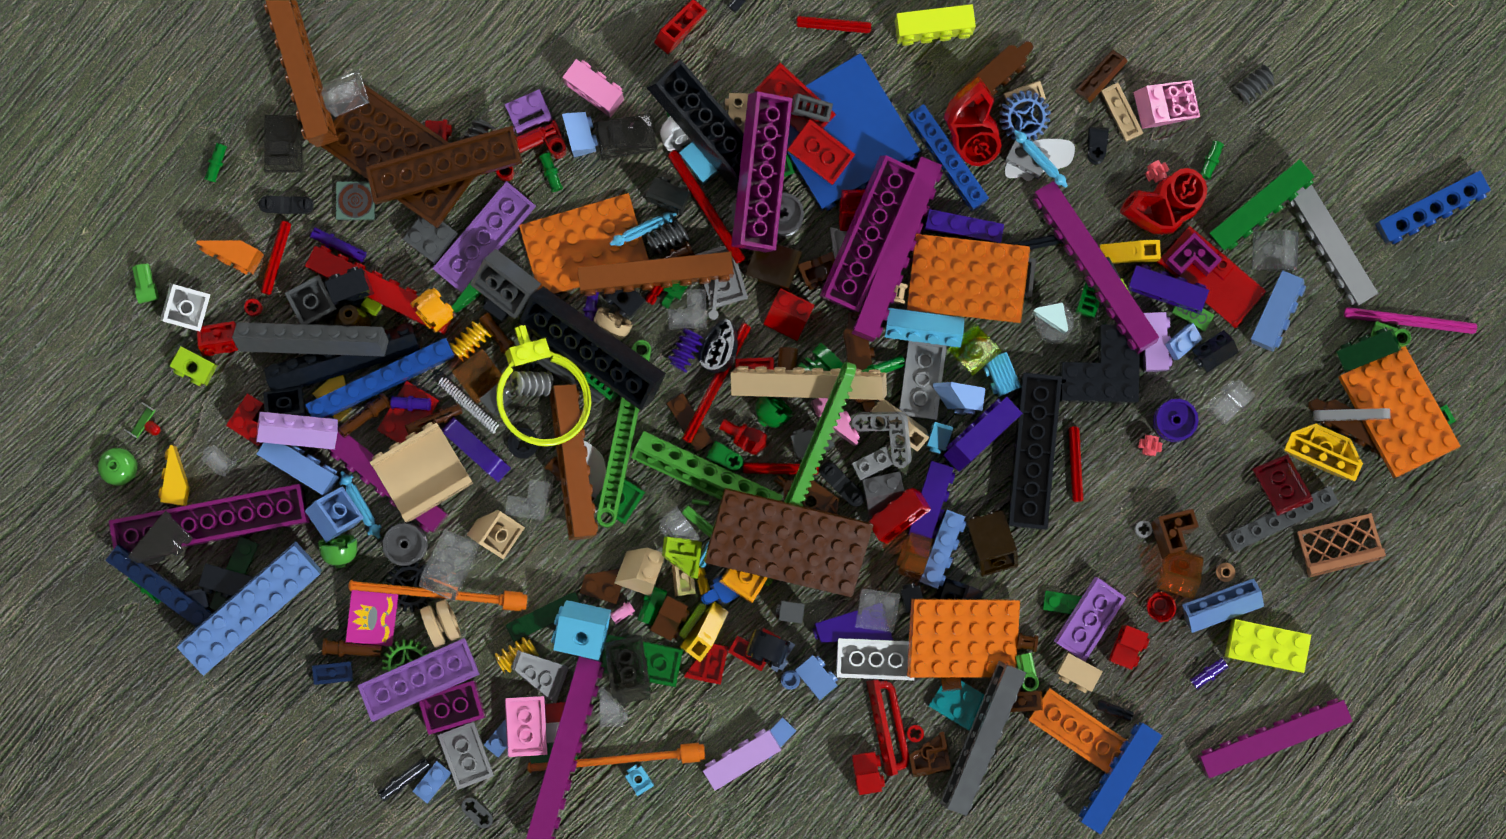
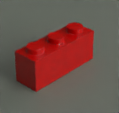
(899, 515)

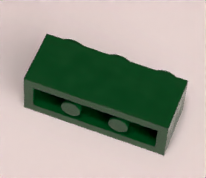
(1368, 349)

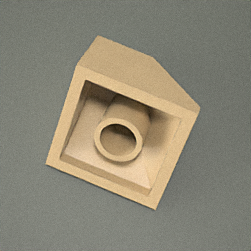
(496, 532)

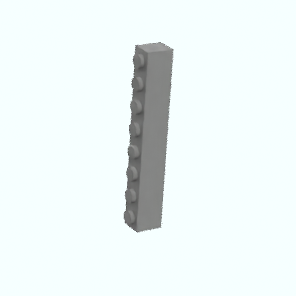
(1332, 246)

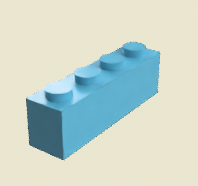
(924, 327)

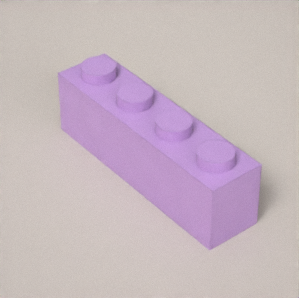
(297, 430)
(742, 759)

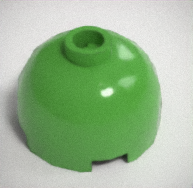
(122, 472)
(338, 550)

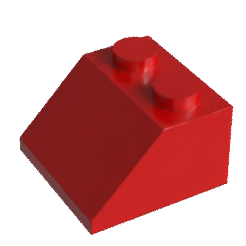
(788, 314)

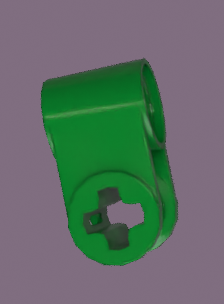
(722, 454)

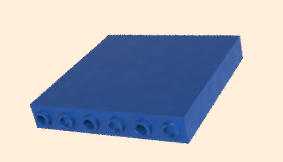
(862, 123)

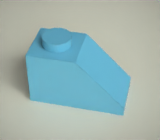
(939, 437)

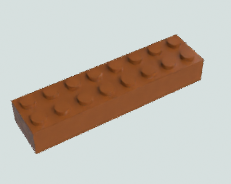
(301, 71)

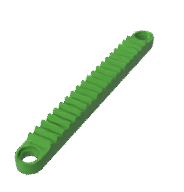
(821, 435)
(619, 454)

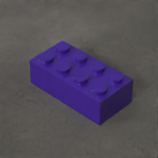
(981, 433)

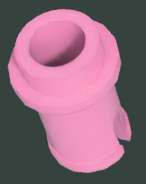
(622, 612)

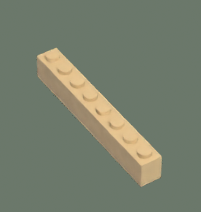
(804, 383)

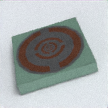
(354, 201)

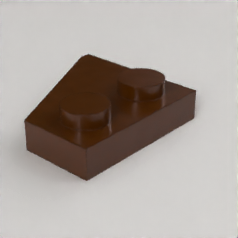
(602, 586)

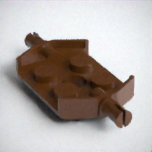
(824, 499)

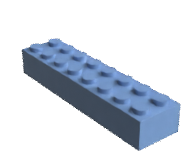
(249, 608)

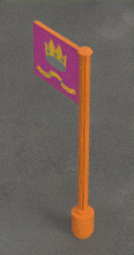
(375, 607)

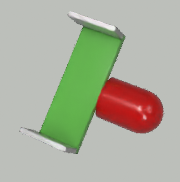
(144, 423)

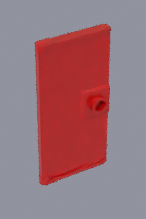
(1230, 289)

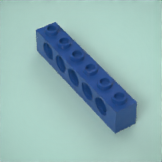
(947, 156)
(1474, 182)

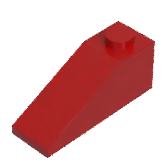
(680, 26)

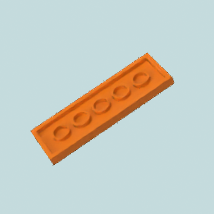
(1077, 730)

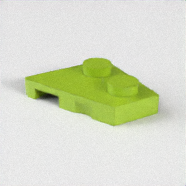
(683, 554)

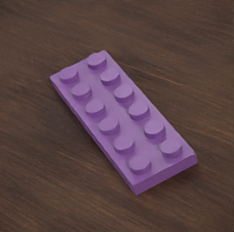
(484, 235)
(418, 679)

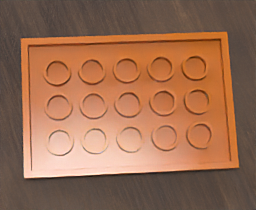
(580, 239)
(968, 278)
(1416, 426)
(961, 636)

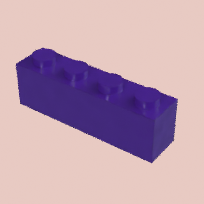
(963, 227)
(1168, 289)
(935, 493)

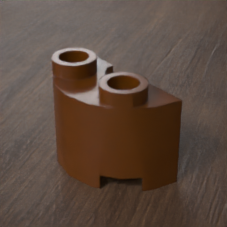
(816, 270)

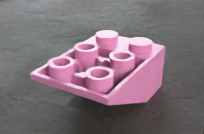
(1166, 104)
(843, 428)

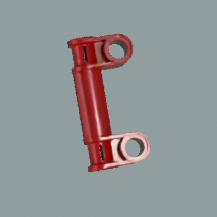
(549, 134)

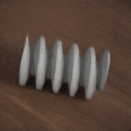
(531, 383)

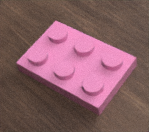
(525, 726)

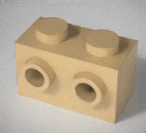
(737, 108)
(1078, 672)

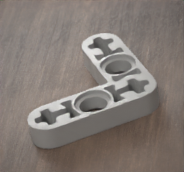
(894, 430)

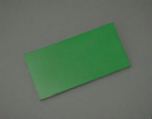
(662, 662)

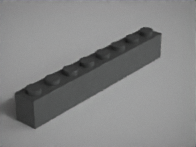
(310, 339)
(983, 738)

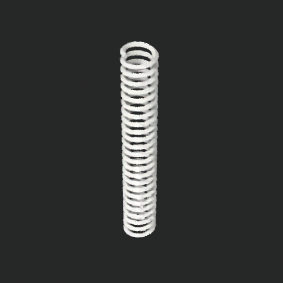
(460, 400)

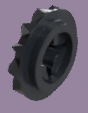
(523, 452)

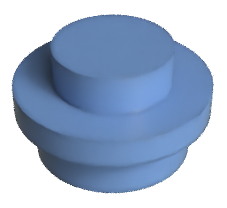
(790, 679)

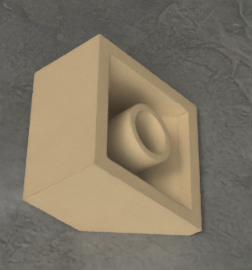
(640, 570)

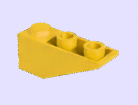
(1132, 251)
(175, 484)
(705, 632)

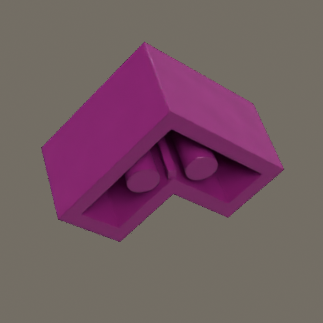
(1194, 252)

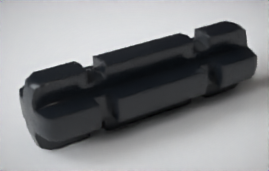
(1114, 710)

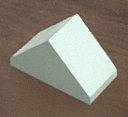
(1053, 315)

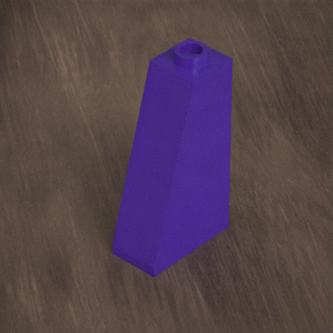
(844, 628)

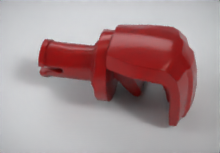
(746, 438)

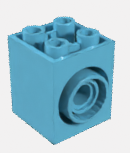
(581, 629)

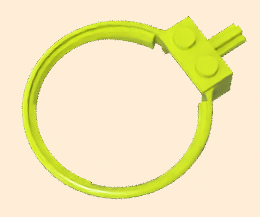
(530, 352)

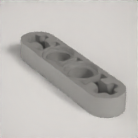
(1351, 414)

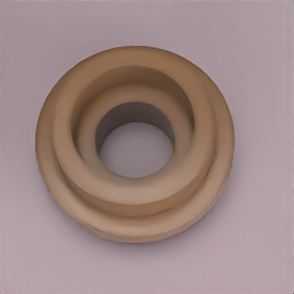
(1219, 572)

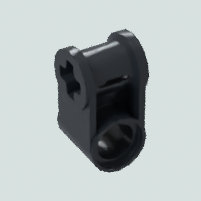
(1097, 142)

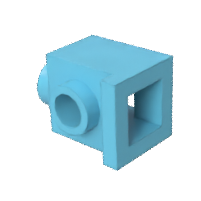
(646, 782)

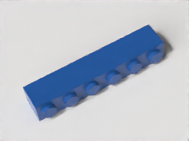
(1120, 777)

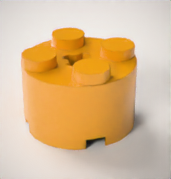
(432, 309)

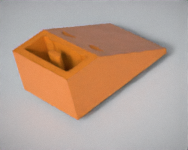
(233, 251)

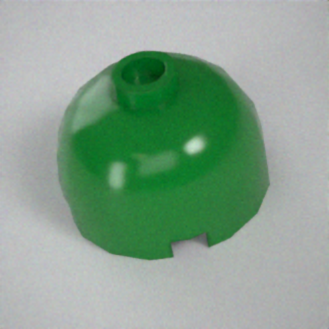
(772, 412)

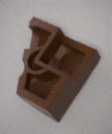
(931, 758)

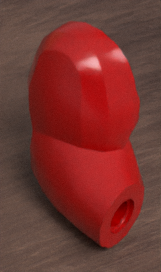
(971, 126)
(1171, 203)

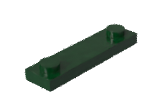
(239, 563)
(538, 619)

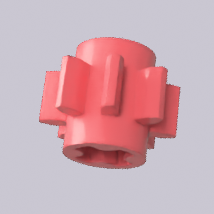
(1157, 171)
(1150, 445)

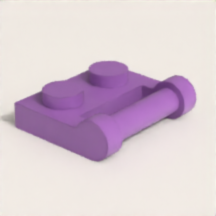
(525, 107)

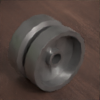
(794, 215)
(416, 541)

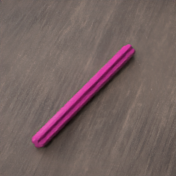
(1410, 320)

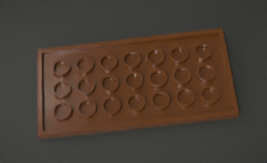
(384, 133)
(788, 542)

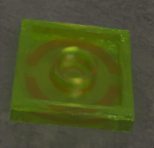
(975, 351)
(692, 620)

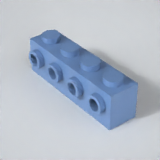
(1278, 310)
(941, 549)
(1223, 605)

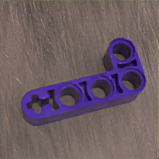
(476, 449)

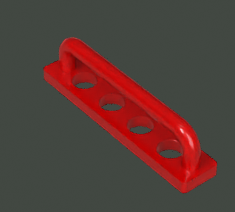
(874, 689)

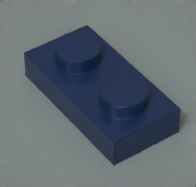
(332, 673)

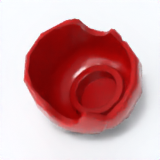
(1161, 607)

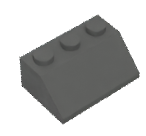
(504, 283)

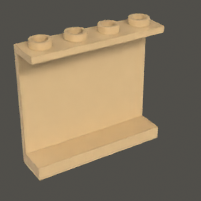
(421, 472)

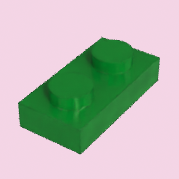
(1060, 602)

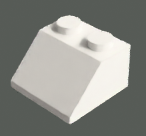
(185, 307)

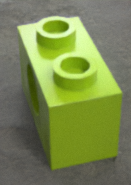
(204, 370)

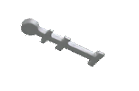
(713, 314)

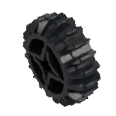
(416, 578)

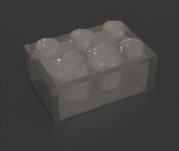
(449, 565)

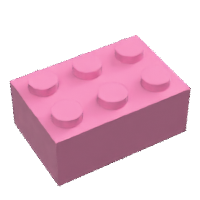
(593, 87)

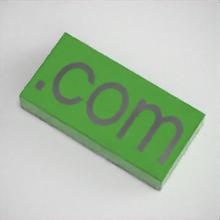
(1200, 321)

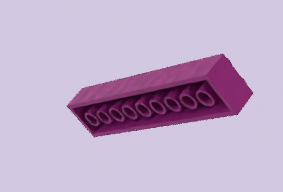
(221, 517)

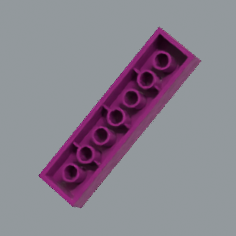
(762, 172)
(869, 233)

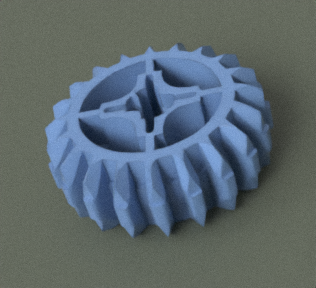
(1021, 123)

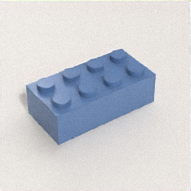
(299, 466)

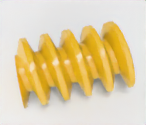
(469, 340)
(507, 658)

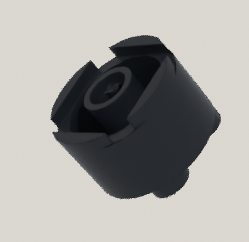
(768, 647)

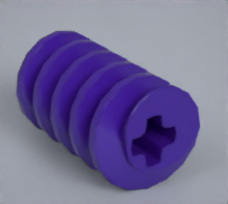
(685, 350)

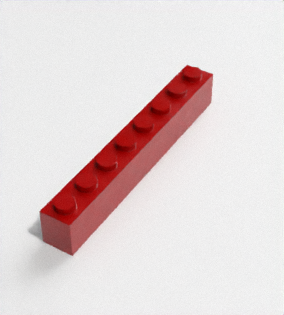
(385, 292)

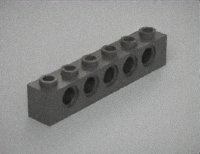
(1272, 523)

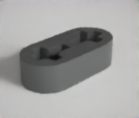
(480, 809)

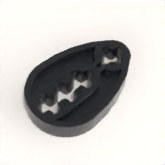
(728, 350)

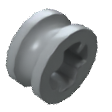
(1146, 534)

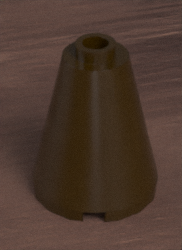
(352, 316)

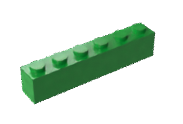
(1262, 204)

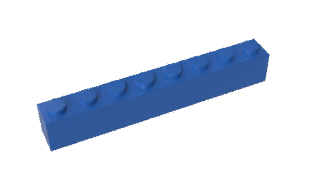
(381, 380)

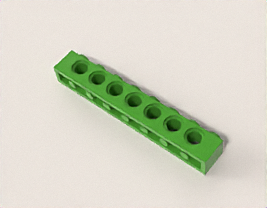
(693, 469)

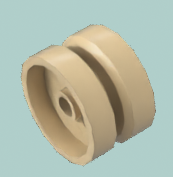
(440, 623)

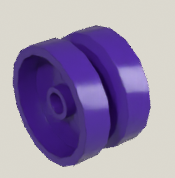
(1182, 411)

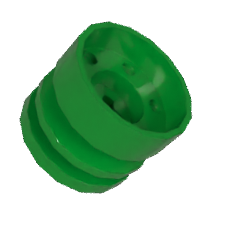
(824, 359)

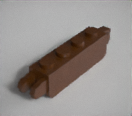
(1003, 66)
(858, 353)
(1350, 428)

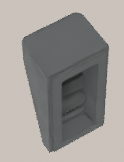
(805, 99)

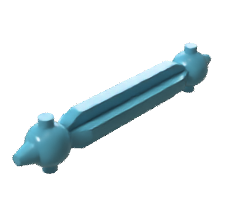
(1040, 158)
(643, 228)
(360, 503)

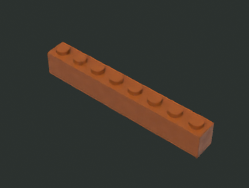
(655, 273)
(573, 463)

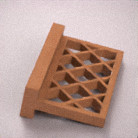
(1345, 561)

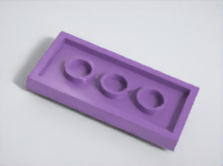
(1090, 619)

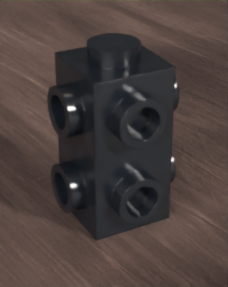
(1215, 351)

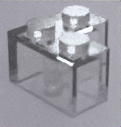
(694, 316)
(1234, 398)
(534, 505)

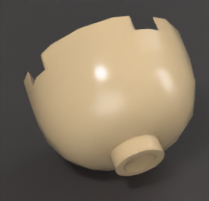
(613, 323)

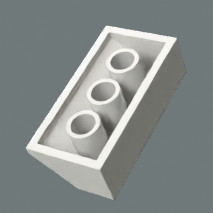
(872, 659)

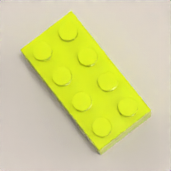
(935, 24)
(1267, 646)

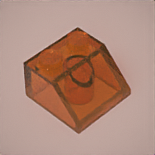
(477, 375)
(1181, 574)

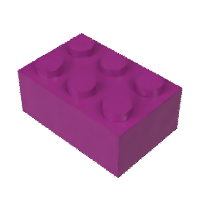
(452, 707)

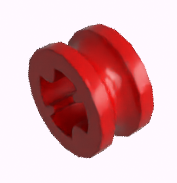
(255, 302)
(916, 728)

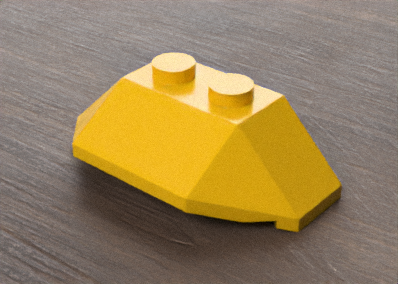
(1325, 451)

